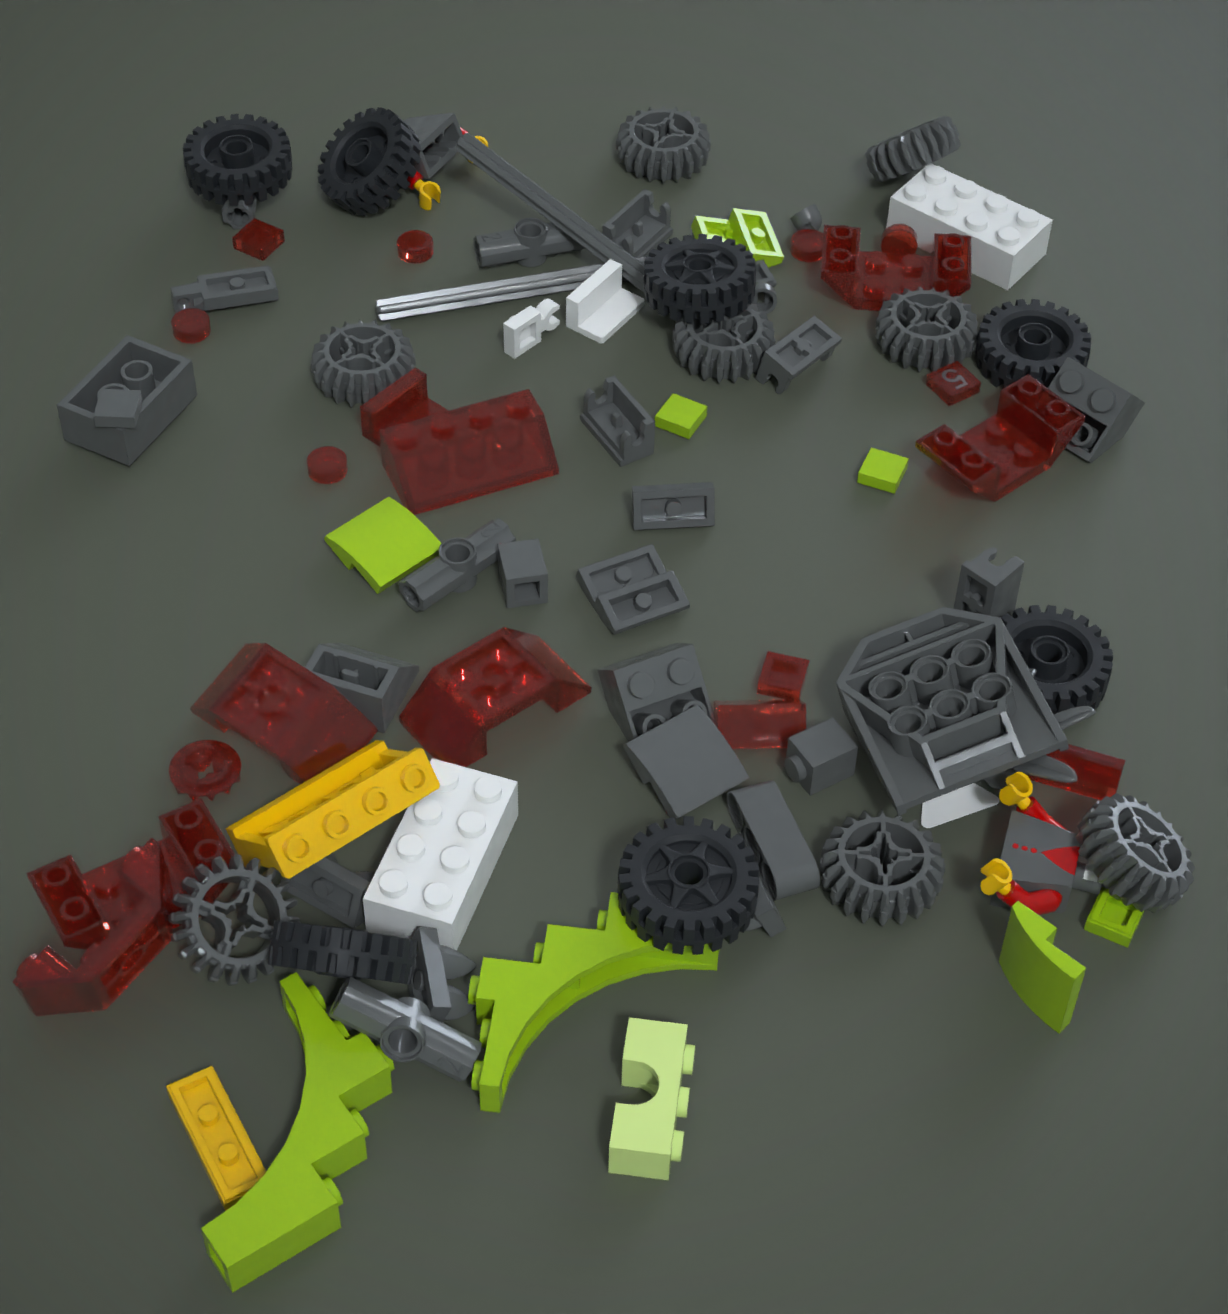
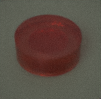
(899, 240)
(807, 245)
(415, 246)
(191, 325)
(327, 465)

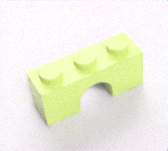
(645, 1134)

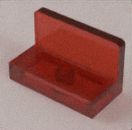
(398, 404)
(760, 722)
(1096, 772)

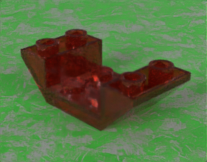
(872, 277)
(1009, 446)
(485, 688)
(284, 711)
(88, 904)
(107, 967)

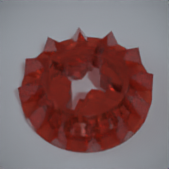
(196, 758)

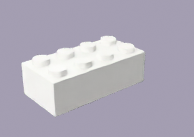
(1003, 233)
(442, 855)

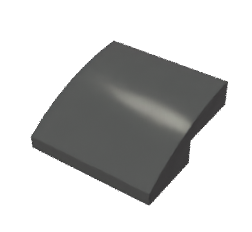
(632, 589)
(686, 761)

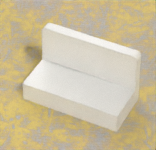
(601, 304)

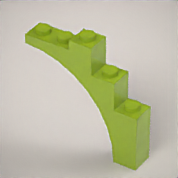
(523, 997)
(296, 1196)

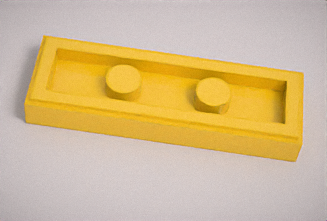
(216, 1135)

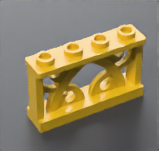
(333, 808)

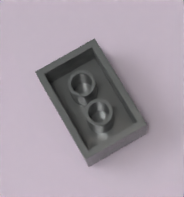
(165, 387)

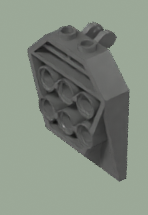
(944, 704)

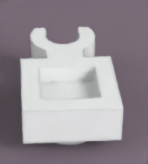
(525, 328)

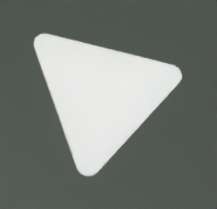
(956, 805)

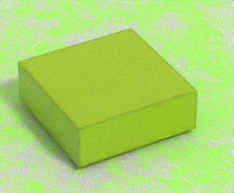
(680, 416)
(882, 470)
(1113, 919)

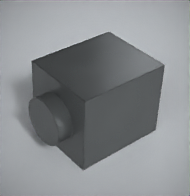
(522, 573)
(820, 756)

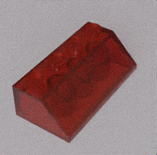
(468, 452)

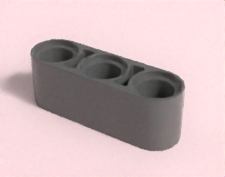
(775, 839)

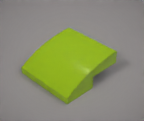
(744, 227)
(384, 544)
(1038, 970)

